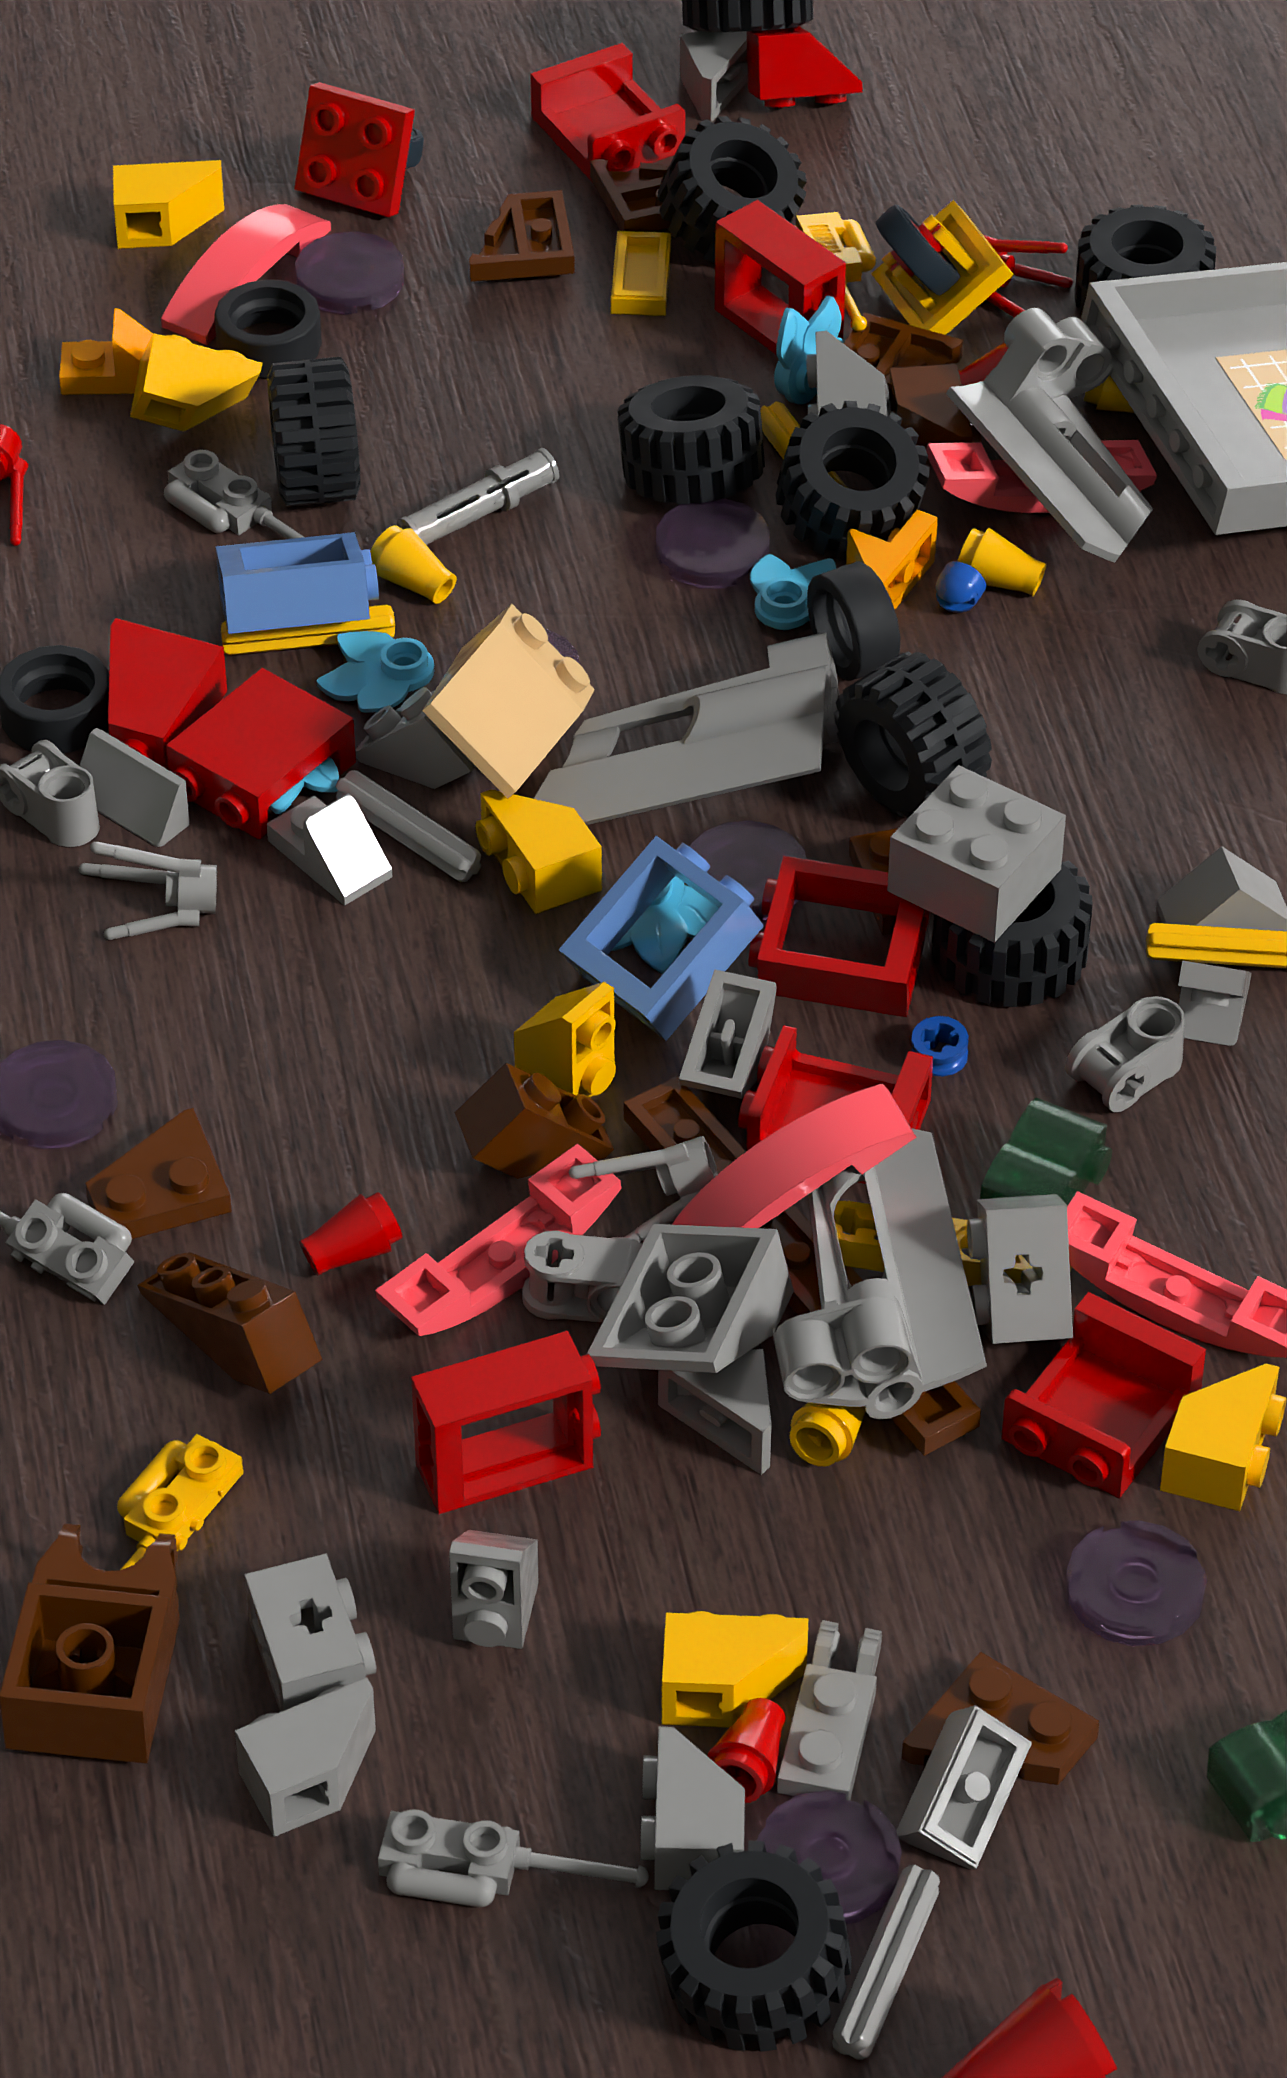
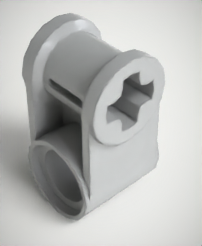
(1255, 642)
(51, 795)
(1131, 1052)
(586, 1274)

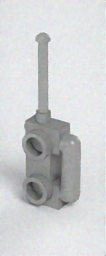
(220, 496)
(85, 1266)
(469, 1860)

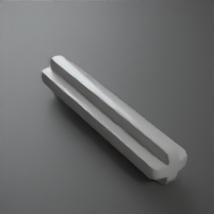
(411, 827)
(886, 1962)

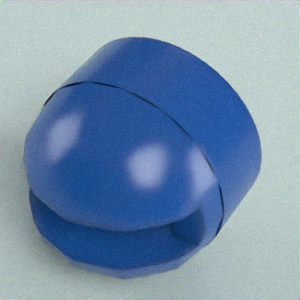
(959, 587)

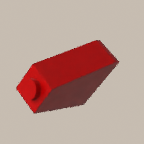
(159, 685)

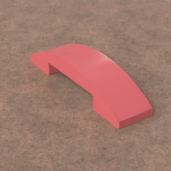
(235, 259)
(972, 476)
(801, 1158)
(492, 1263)
(1173, 1288)

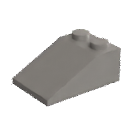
(695, 1299)

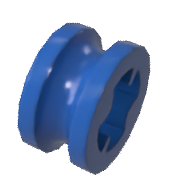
(947, 1030)

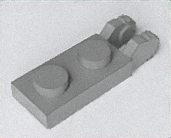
(830, 1718)

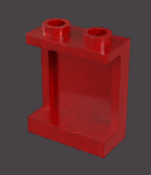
(602, 113)
(258, 749)
(801, 1083)
(1105, 1396)

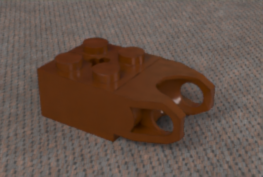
(91, 1653)

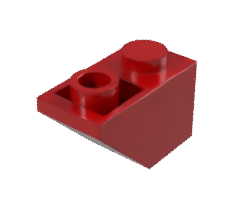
(795, 65)

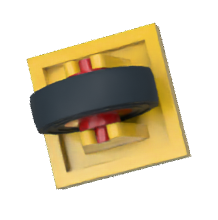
(937, 267)

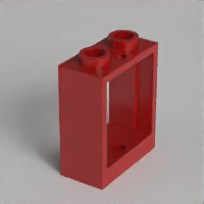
(759, 239)
(831, 979)
(516, 1455)

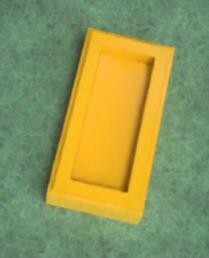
(641, 273)

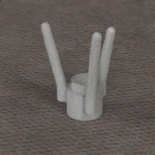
(187, 882)
(680, 1169)

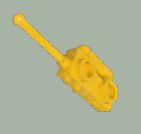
(833, 233)
(202, 1479)

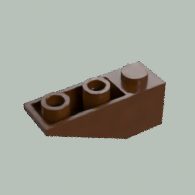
(235, 1319)

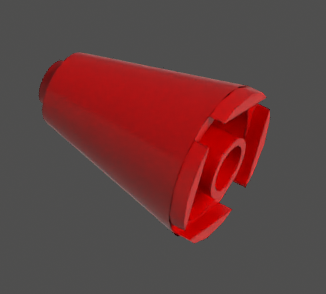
(1040, 2041)

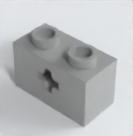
(1042, 1300)
(306, 1629)

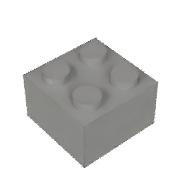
(976, 853)

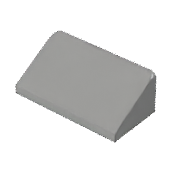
(135, 789)
(964, 1787)

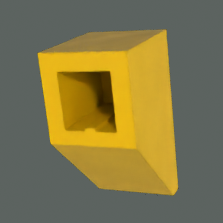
(164, 201)
(189, 383)
(541, 848)
(571, 1041)
(1220, 1436)
(726, 1661)

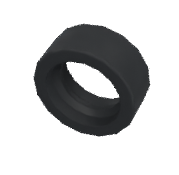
(269, 302)
(856, 616)
(54, 669)

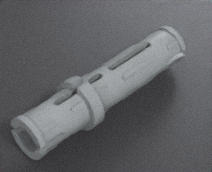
(497, 490)

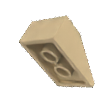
(509, 698)

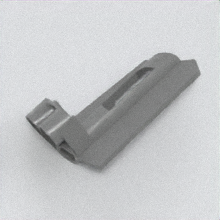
(1045, 439)
(739, 738)
(894, 1332)

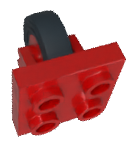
(356, 149)

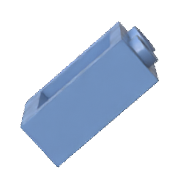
(295, 582)
(690, 974)

